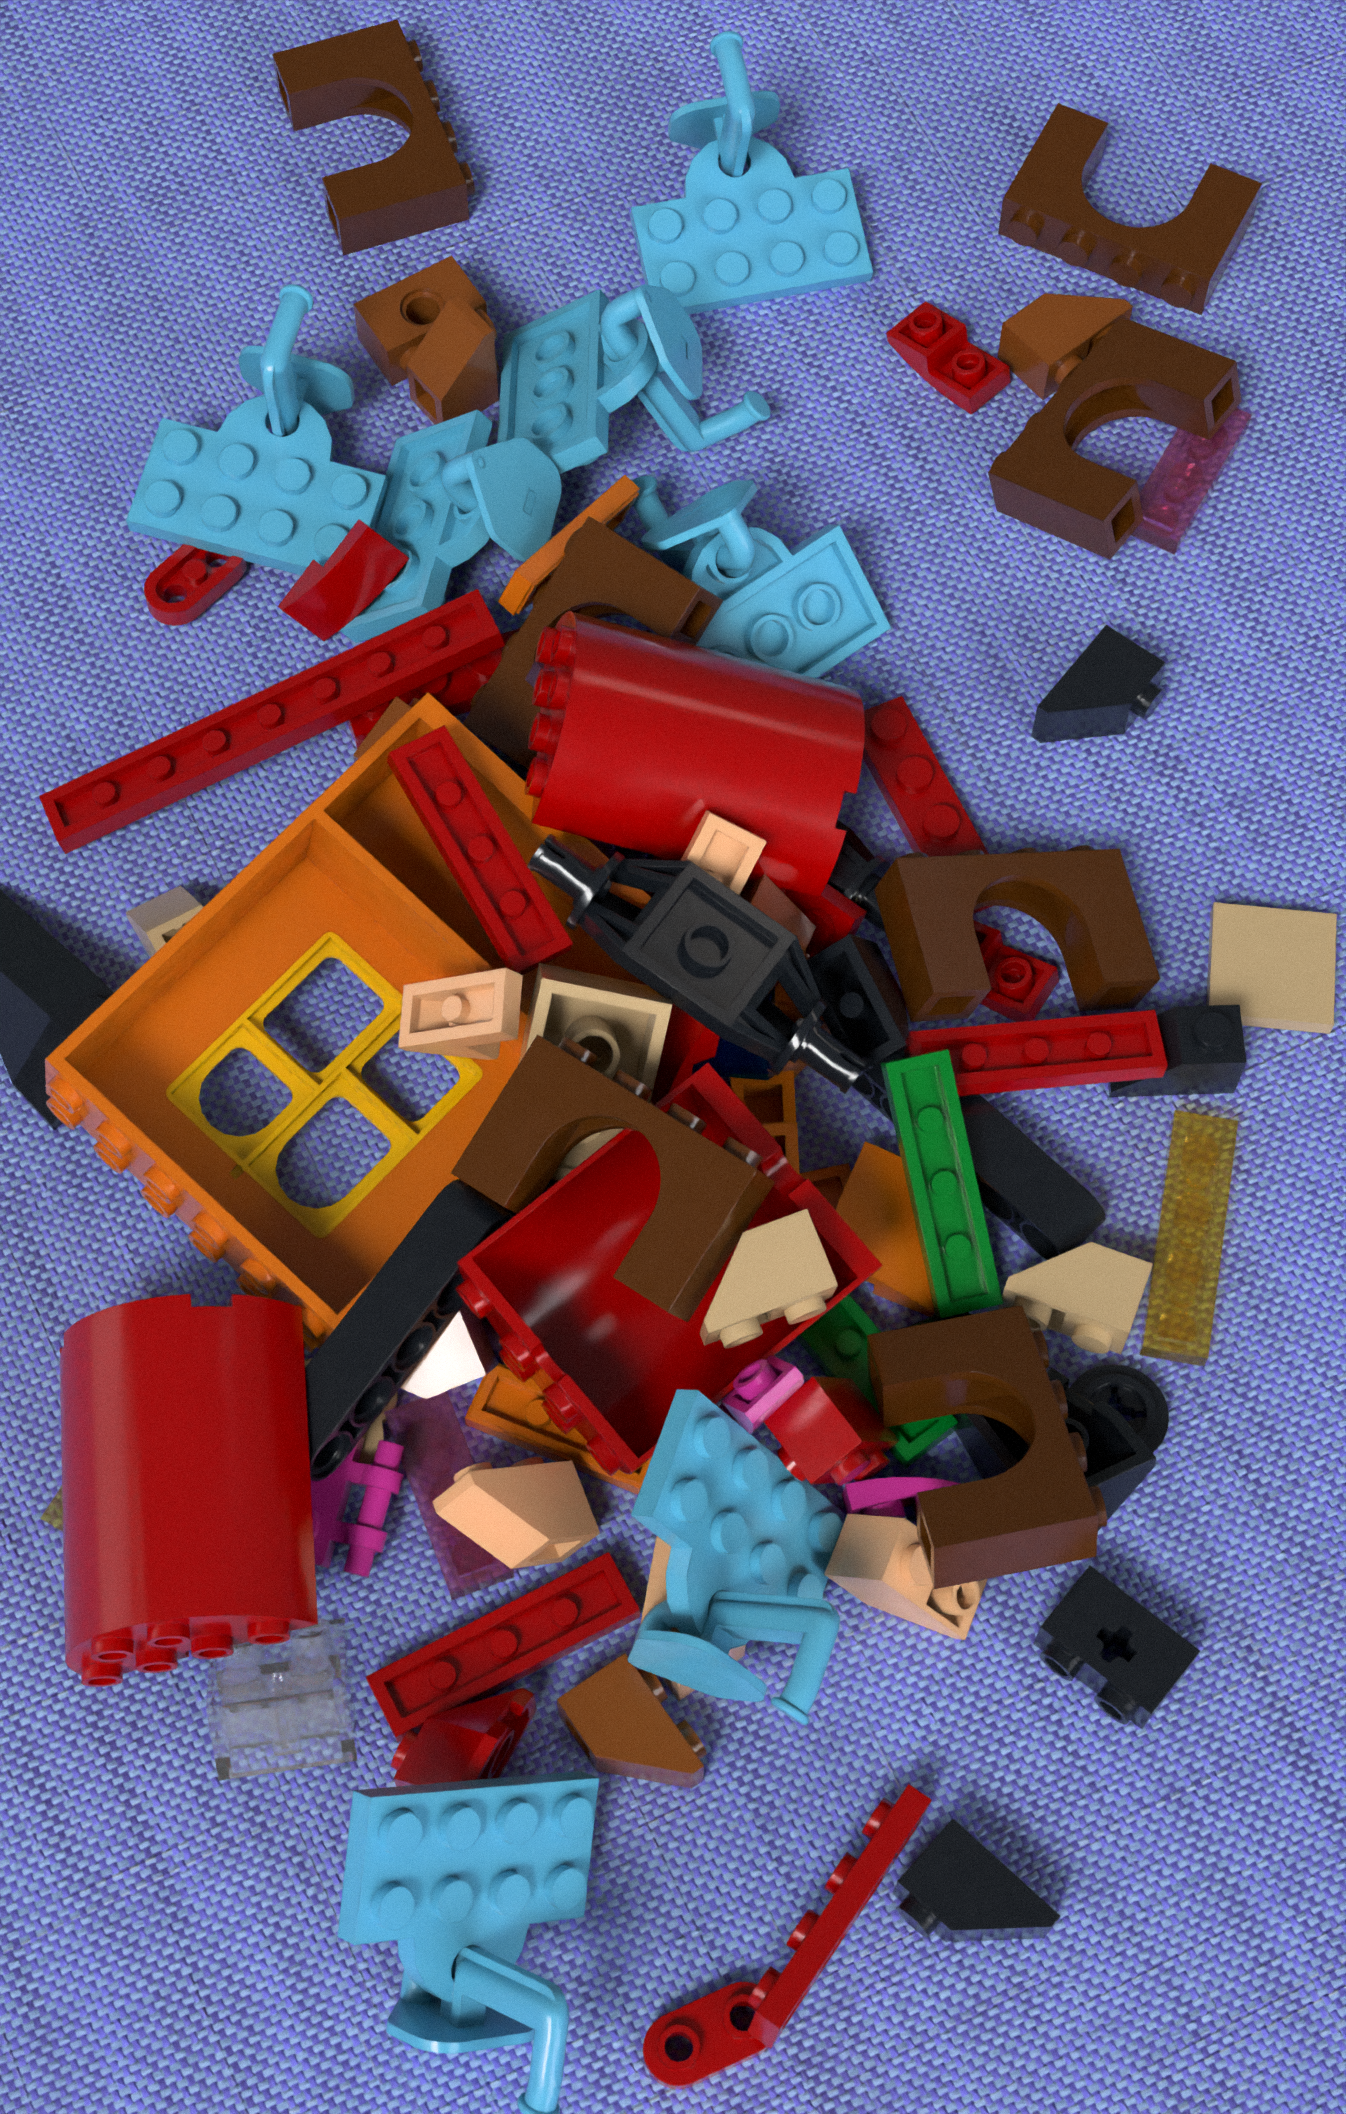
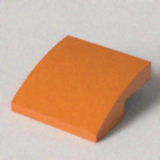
(882, 1216)

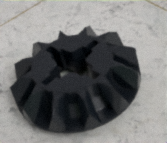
(1134, 1395)

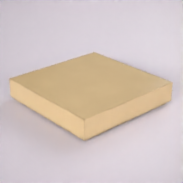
(1273, 966)

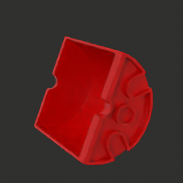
(659, 730)
(594, 1343)
(184, 1483)

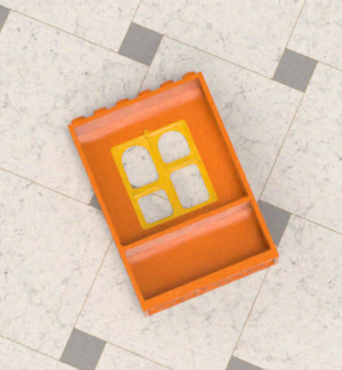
(338, 883)

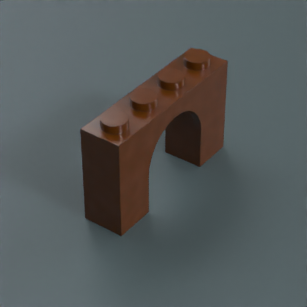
(378, 76)
(1169, 261)
(1124, 375)
(599, 579)
(1073, 893)
(704, 1188)
(995, 1369)

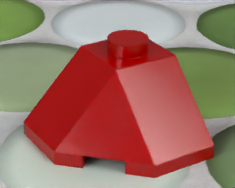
(465, 1741)

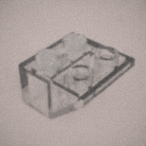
(283, 1704)

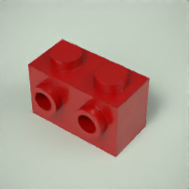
(831, 1433)

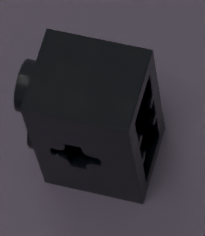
(1095, 1617)

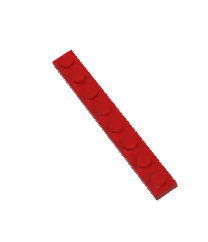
(271, 721)

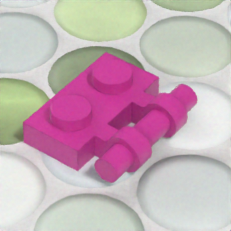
(330, 1502)

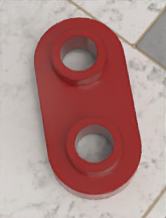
(190, 576)
(713, 2038)

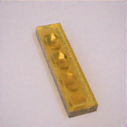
(1189, 1238)

